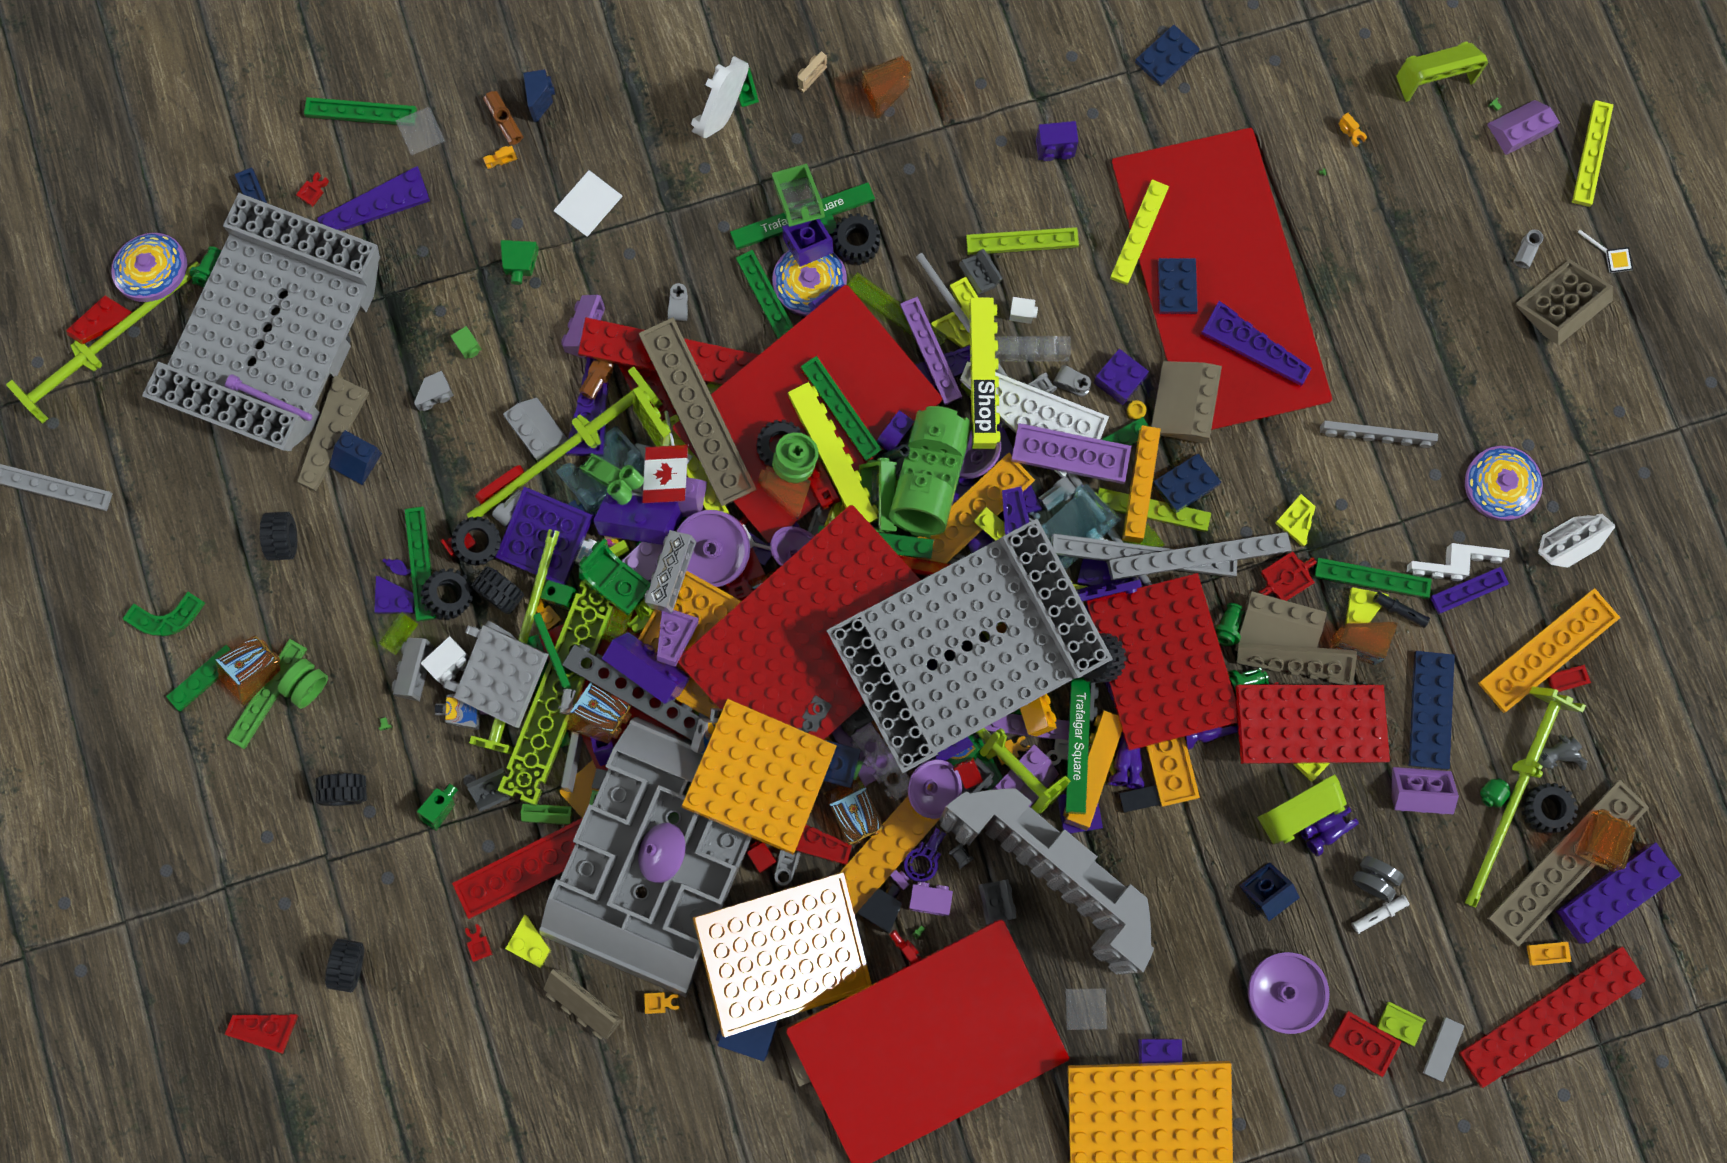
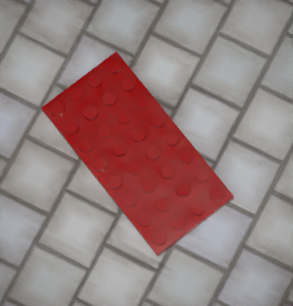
(1312, 724)

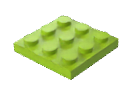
(650, 418)

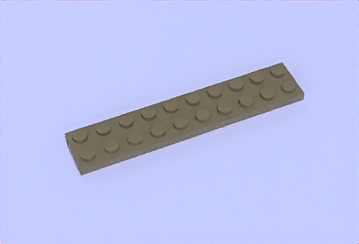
(697, 411)
(1558, 870)

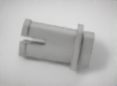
(567, 701)

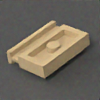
(809, 74)

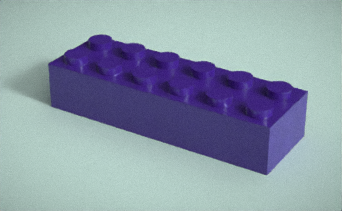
(1618, 893)

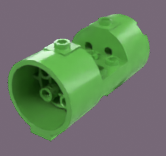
(930, 471)

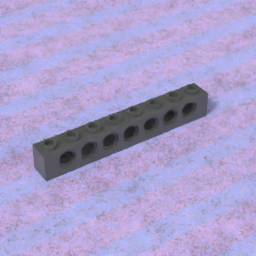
(573, 663)

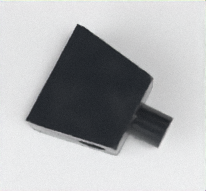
(882, 908)

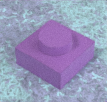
(900, 879)

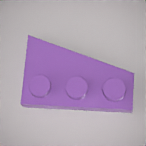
(674, 636)

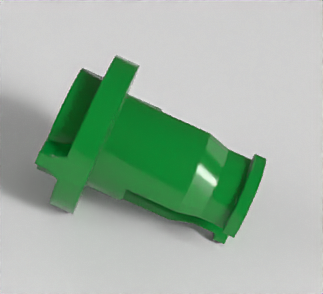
(202, 272)
(1229, 624)
(1248, 678)

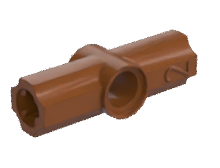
(507, 125)
(598, 373)

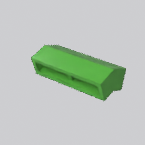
(546, 814)

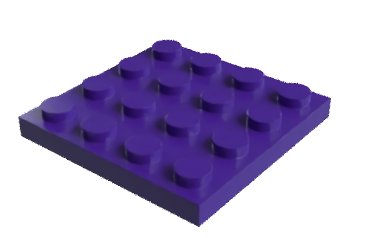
(528, 530)

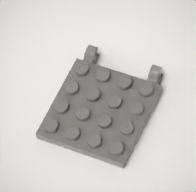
(499, 675)

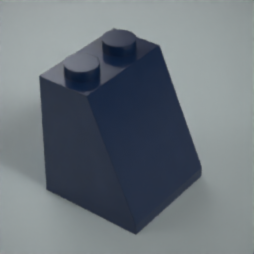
(751, 1042)

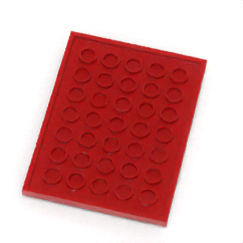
(1173, 664)

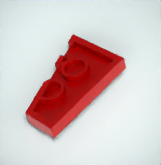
(97, 319)
(263, 1030)

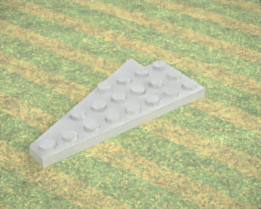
(1041, 409)

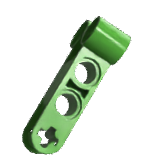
(619, 481)

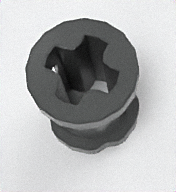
(961, 855)

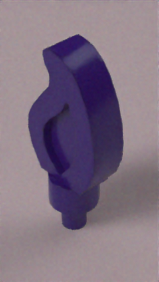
(397, 567)

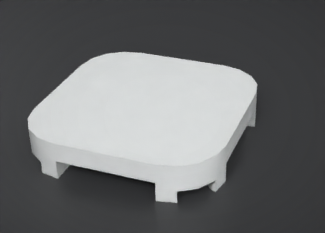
(722, 99)

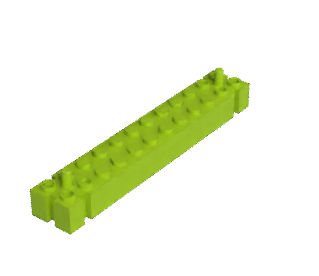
(545, 724)

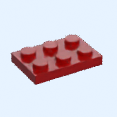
(1364, 1043)

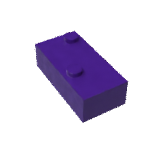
(637, 520)
(640, 664)

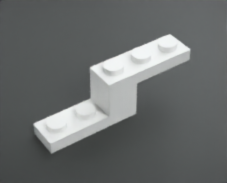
(1457, 561)

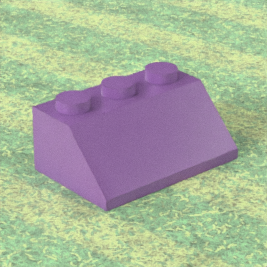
(1523, 126)
(588, 306)
(694, 497)
(1038, 765)
(1423, 790)

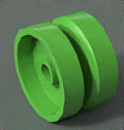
(795, 457)
(302, 683)

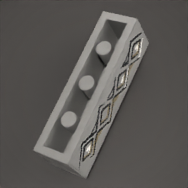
(670, 571)

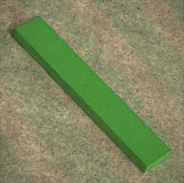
(264, 699)

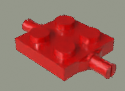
(1287, 577)
(906, 947)

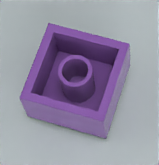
(930, 900)

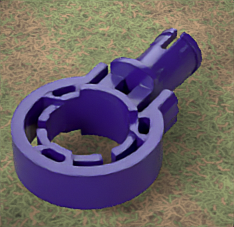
(932, 845)

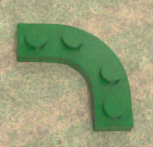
(168, 624)

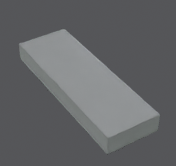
(572, 762)
(1443, 1049)

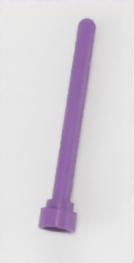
(234, 383)

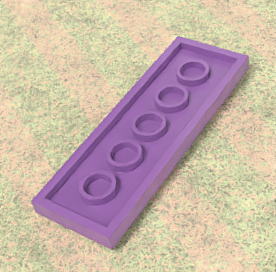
(1071, 453)

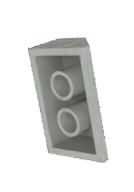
(535, 427)
(411, 671)

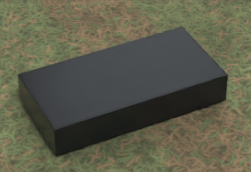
(1139, 799)

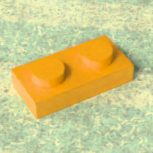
(1548, 953)

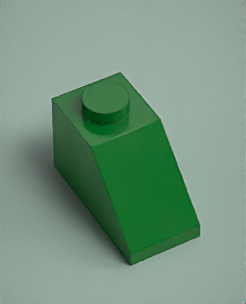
(748, 92)

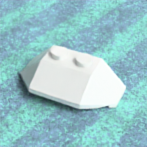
(1575, 539)

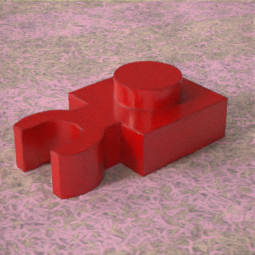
(312, 191)
(479, 946)

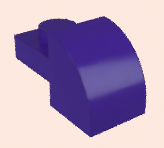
(894, 431)

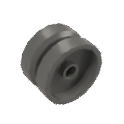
(1378, 878)

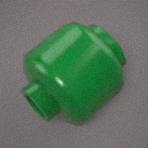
(1495, 793)

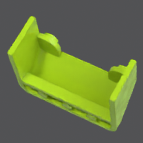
(1441, 65)
(1303, 810)

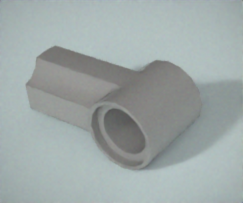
(1528, 249)
(1061, 491)
(505, 510)

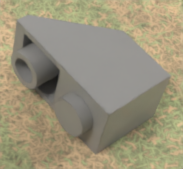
(432, 391)

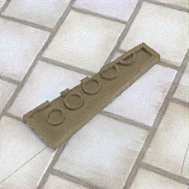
(337, 415)
(1324, 663)

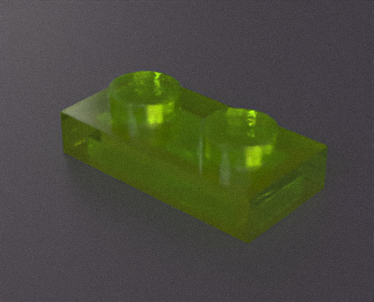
(398, 633)

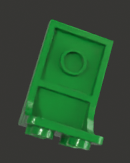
(613, 578)

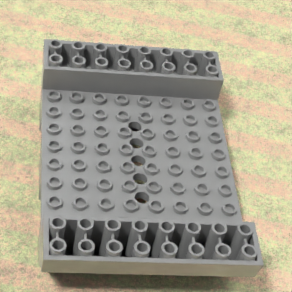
(268, 253)
(1007, 582)
(1065, 866)
(596, 898)

